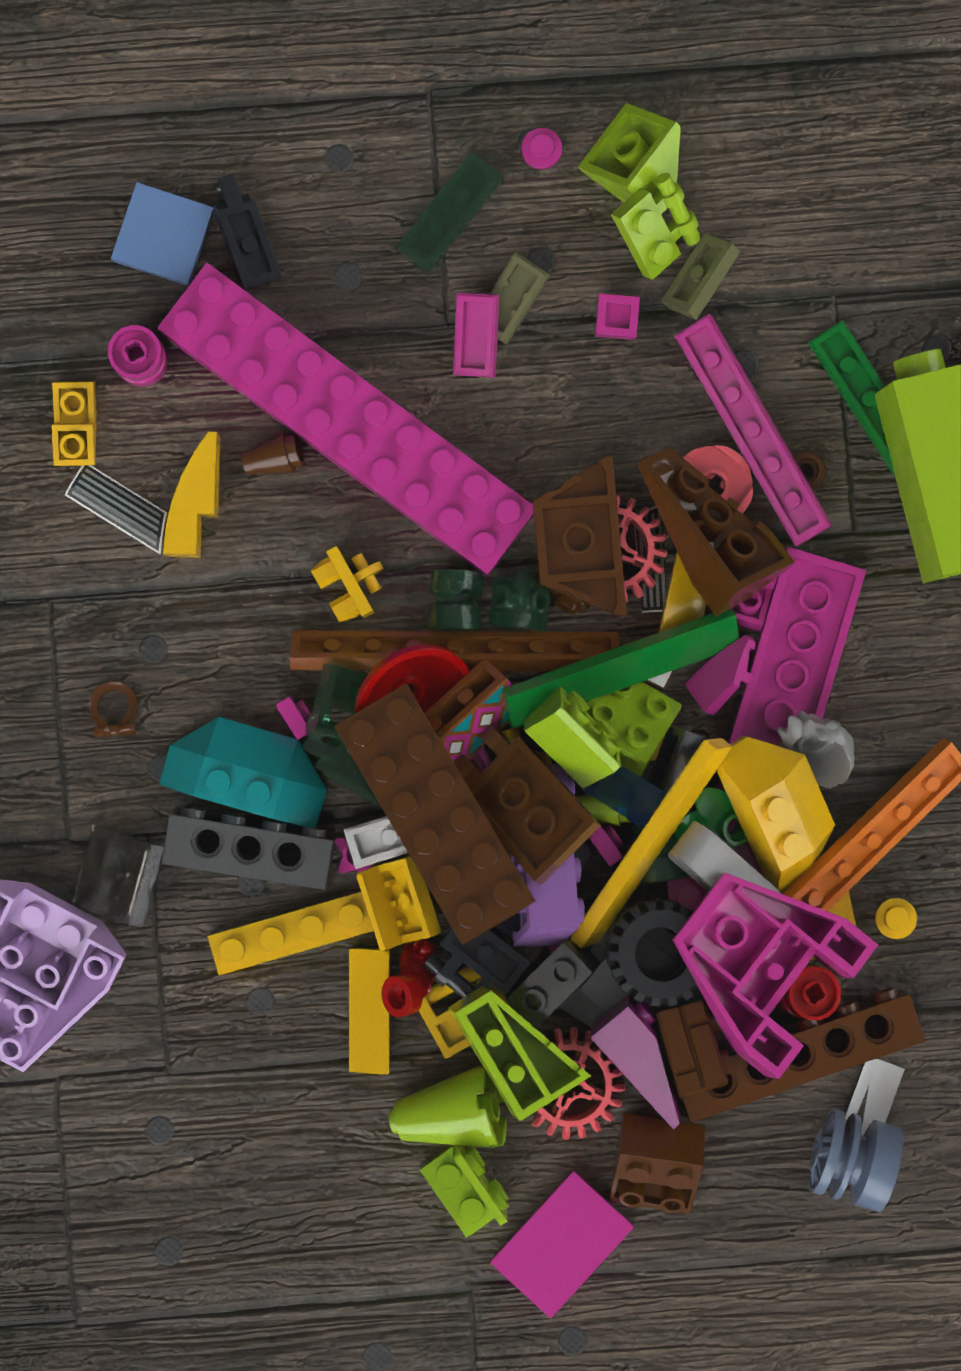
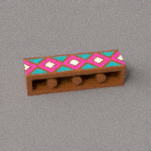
(470, 710)

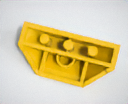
(776, 808)

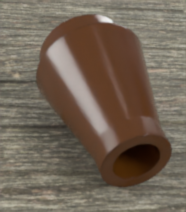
(277, 455)

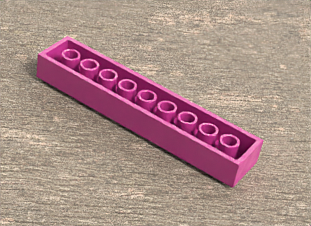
(347, 420)

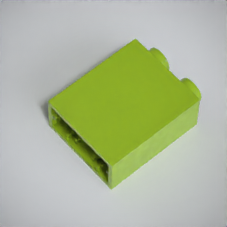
(924, 442)

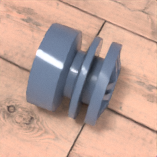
(846, 1157)

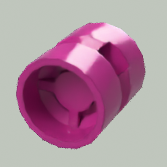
(137, 355)

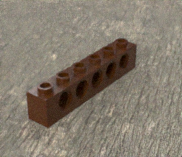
(899, 1032)

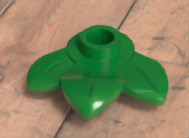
(714, 813)

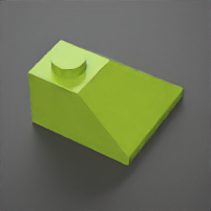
(634, 152)

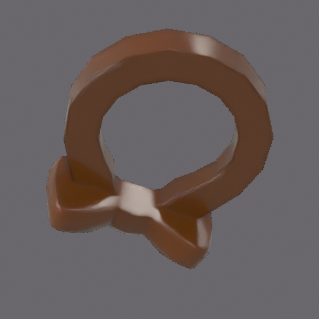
(126, 726)

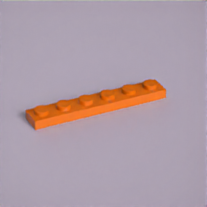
(880, 828)

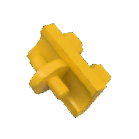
(335, 568)

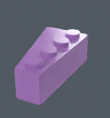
(556, 907)

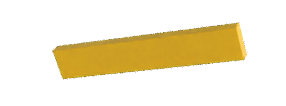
(651, 841)

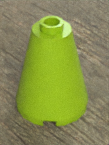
(452, 1112)

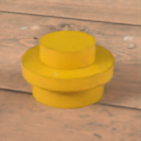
(896, 918)

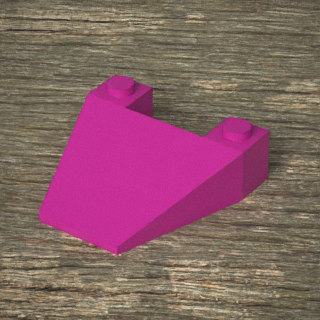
(747, 953)

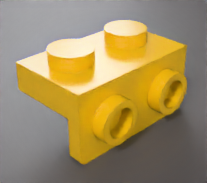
(398, 903)

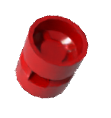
(812, 994)

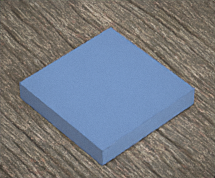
(162, 234)

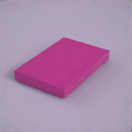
(561, 1243)

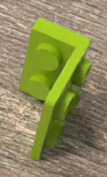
(639, 718)
(464, 1189)

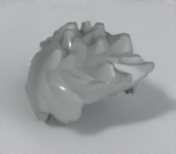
(825, 745)

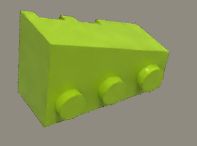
(514, 1054)

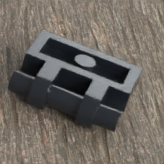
(486, 955)

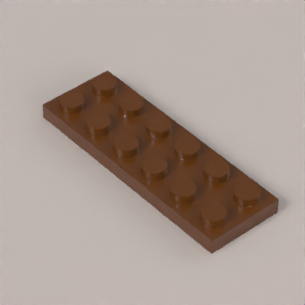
(435, 814)

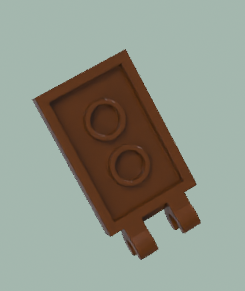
(527, 805)

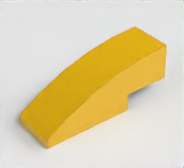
(194, 498)

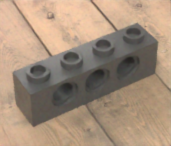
(184, 850)

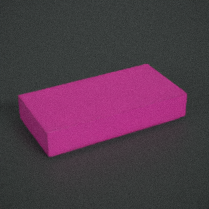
(476, 334)

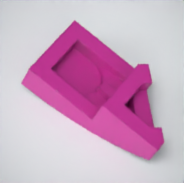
(722, 675)

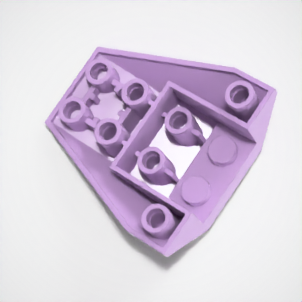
(51, 969)

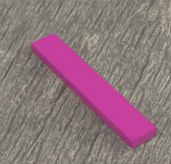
(753, 430)

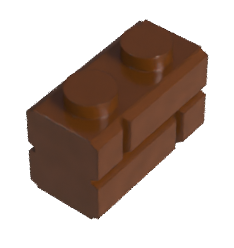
(693, 1048)

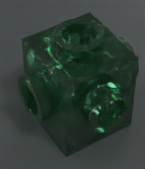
(519, 602)

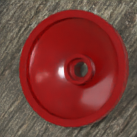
(424, 667)

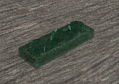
(449, 213)

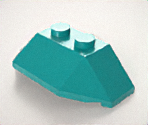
(247, 771)

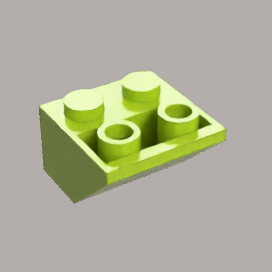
(574, 738)

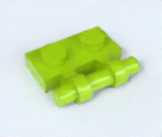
(645, 231)

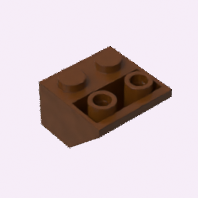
(657, 1164)

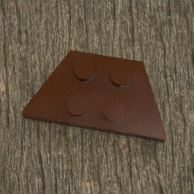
(581, 539)

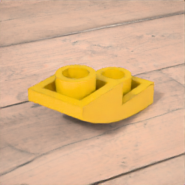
(74, 423)

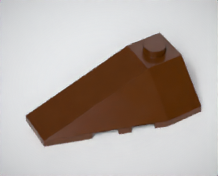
(717, 544)

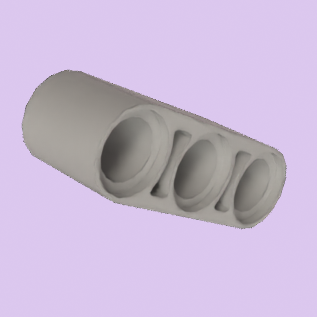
(707, 857)

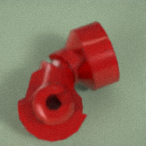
(405, 992)

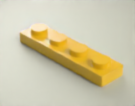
(290, 933)

